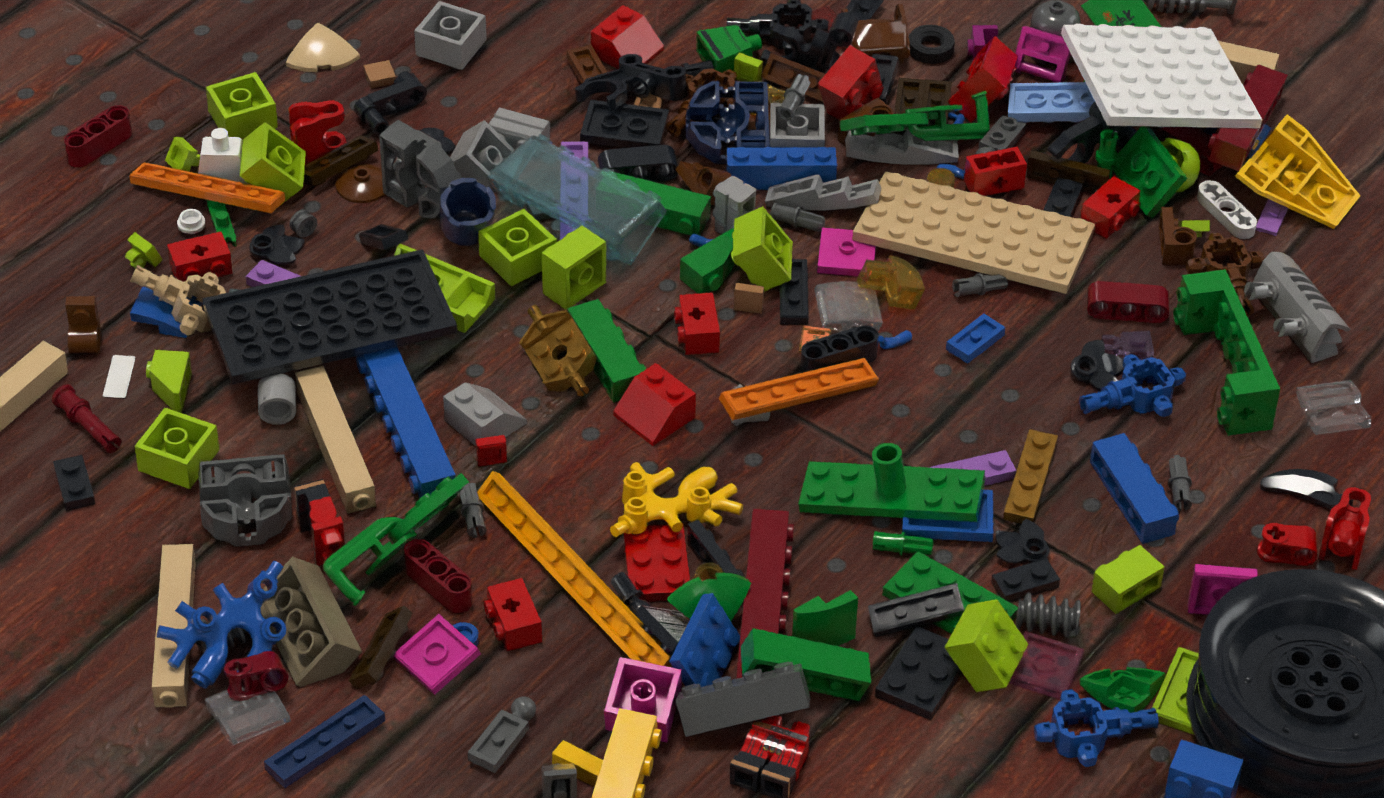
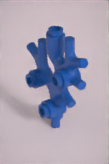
(234, 613)

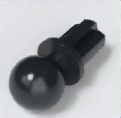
(628, 591)

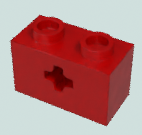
(995, 171)
(1111, 206)
(200, 256)
(698, 323)
(513, 614)

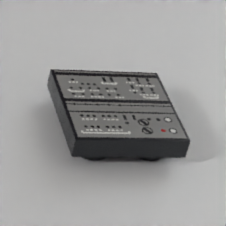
(664, 624)

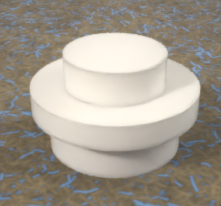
(191, 221)

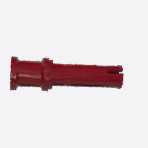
(80, 412)

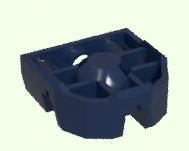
(734, 119)

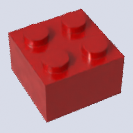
(850, 83)

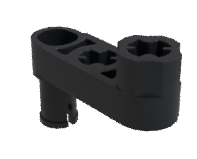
(404, 93)

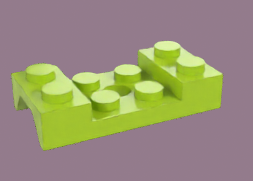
(464, 292)

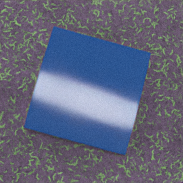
(152, 311)

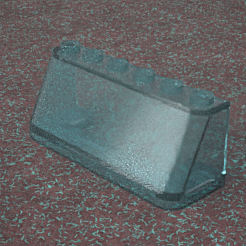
(579, 195)

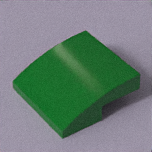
(827, 622)

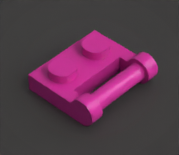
(1043, 47)

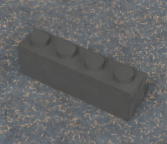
(743, 699)

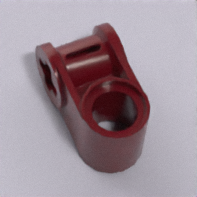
(256, 675)

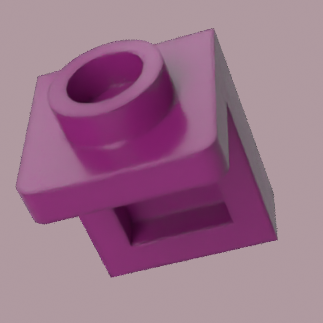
(980, 37)

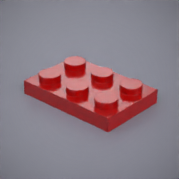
(656, 561)

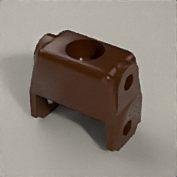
(883, 36)

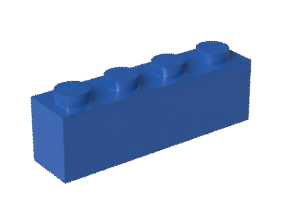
(780, 164)
(1134, 488)

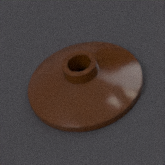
(360, 183)

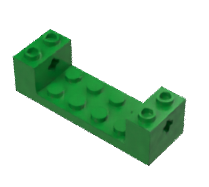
(1252, 392)

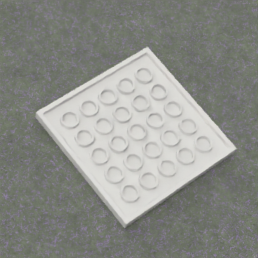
(1160, 76)

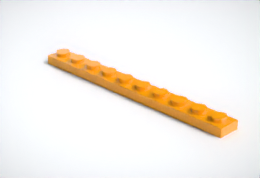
(571, 571)

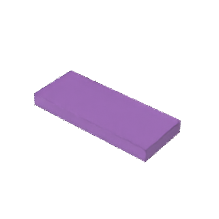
(1271, 218)

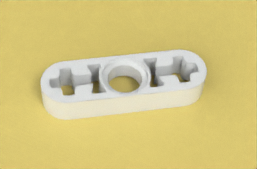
(1239, 221)

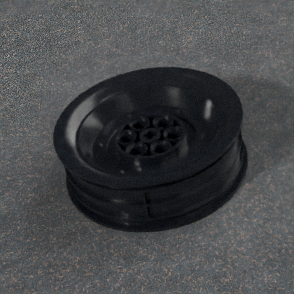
(1295, 684)

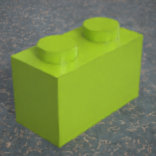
(1127, 579)

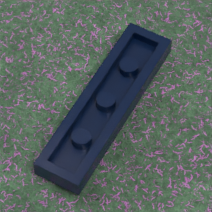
(324, 741)

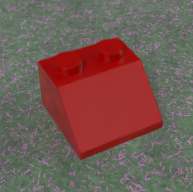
(625, 34)
(656, 404)

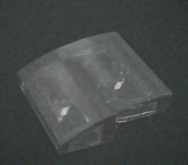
(847, 305)
(1333, 407)
(248, 717)

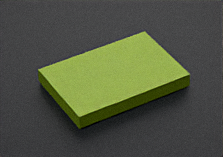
(1171, 699)

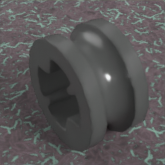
(303, 223)

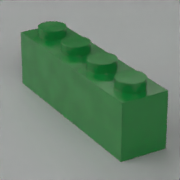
(685, 209)
(615, 360)
(825, 666)

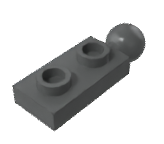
(1002, 135)
(502, 735)

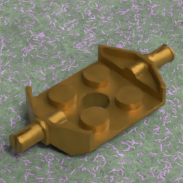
(547, 339)

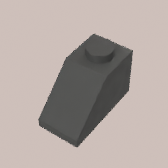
(559, 781)

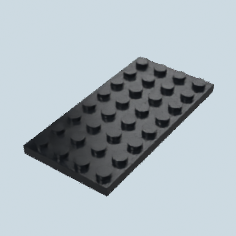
(328, 316)

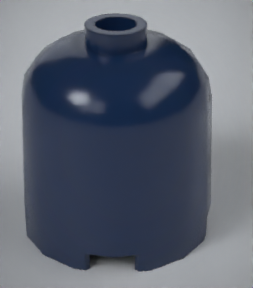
(466, 210)

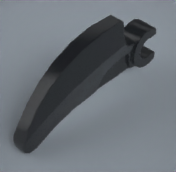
(1306, 485)

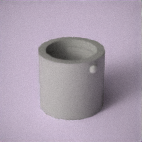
(277, 399)

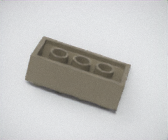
(317, 634)

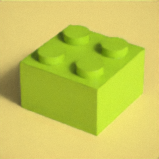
(241, 105)
(272, 161)
(515, 246)
(762, 249)
(574, 267)
(176, 447)
(986, 645)

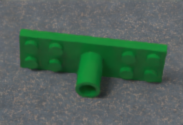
(892, 489)

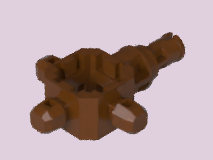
(706, 76)
(1234, 250)

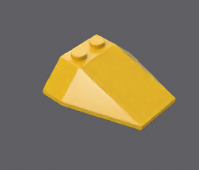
(1299, 175)

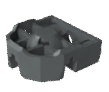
(415, 168)
(229, 497)

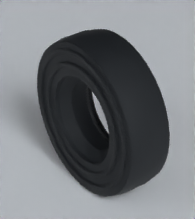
(931, 55)

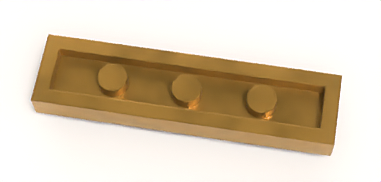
(1030, 477)

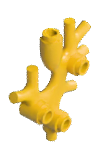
(693, 498)

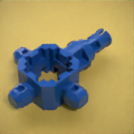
(1127, 393)
(1104, 723)

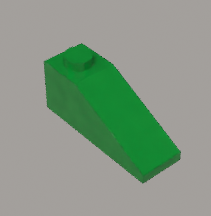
(709, 264)

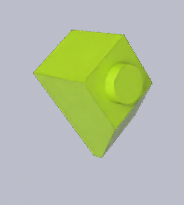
(170, 376)

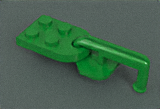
(918, 118)
(399, 533)

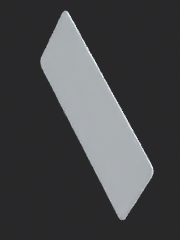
(119, 376)

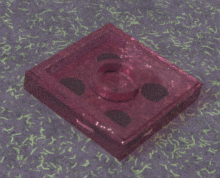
(1047, 666)

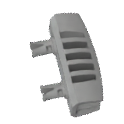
(1297, 307)

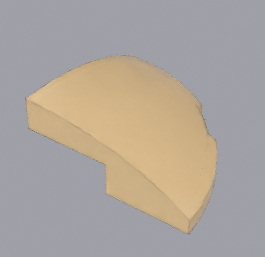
(321, 50)

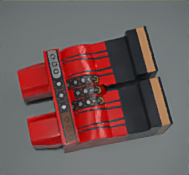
(318, 516)
(771, 756)

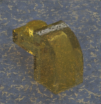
(895, 277)

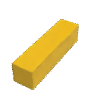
(586, 764)

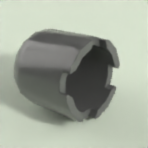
(1051, 17)

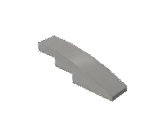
(901, 149)
(815, 195)

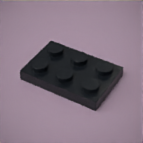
(624, 127)
(920, 674)

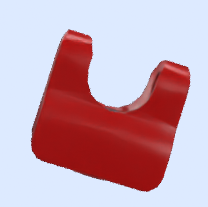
(309, 127)
(1347, 527)

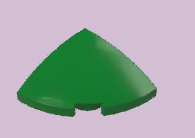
(727, 588)
(1124, 689)

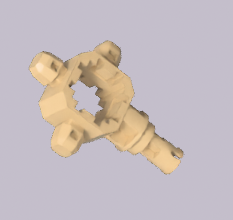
(175, 293)

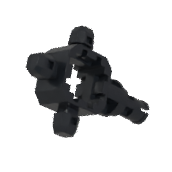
(790, 13)

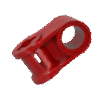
(1291, 544)

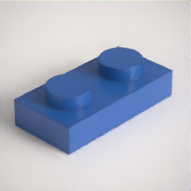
(975, 338)

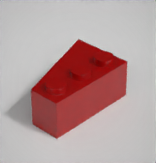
(988, 72)

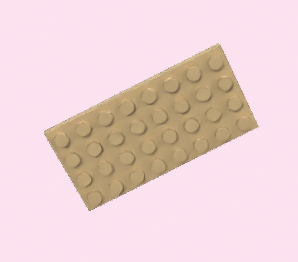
(975, 232)

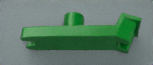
(221, 221)

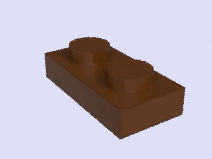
(585, 62)

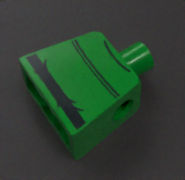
(724, 44)

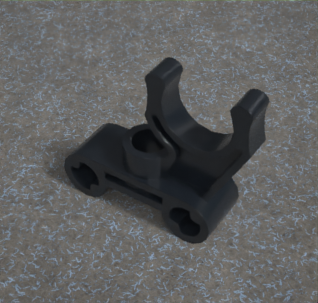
(821, 52)
(638, 78)
(1087, 135)

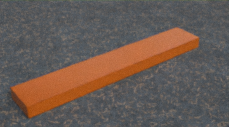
(207, 187)
(798, 389)

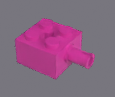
(646, 690)

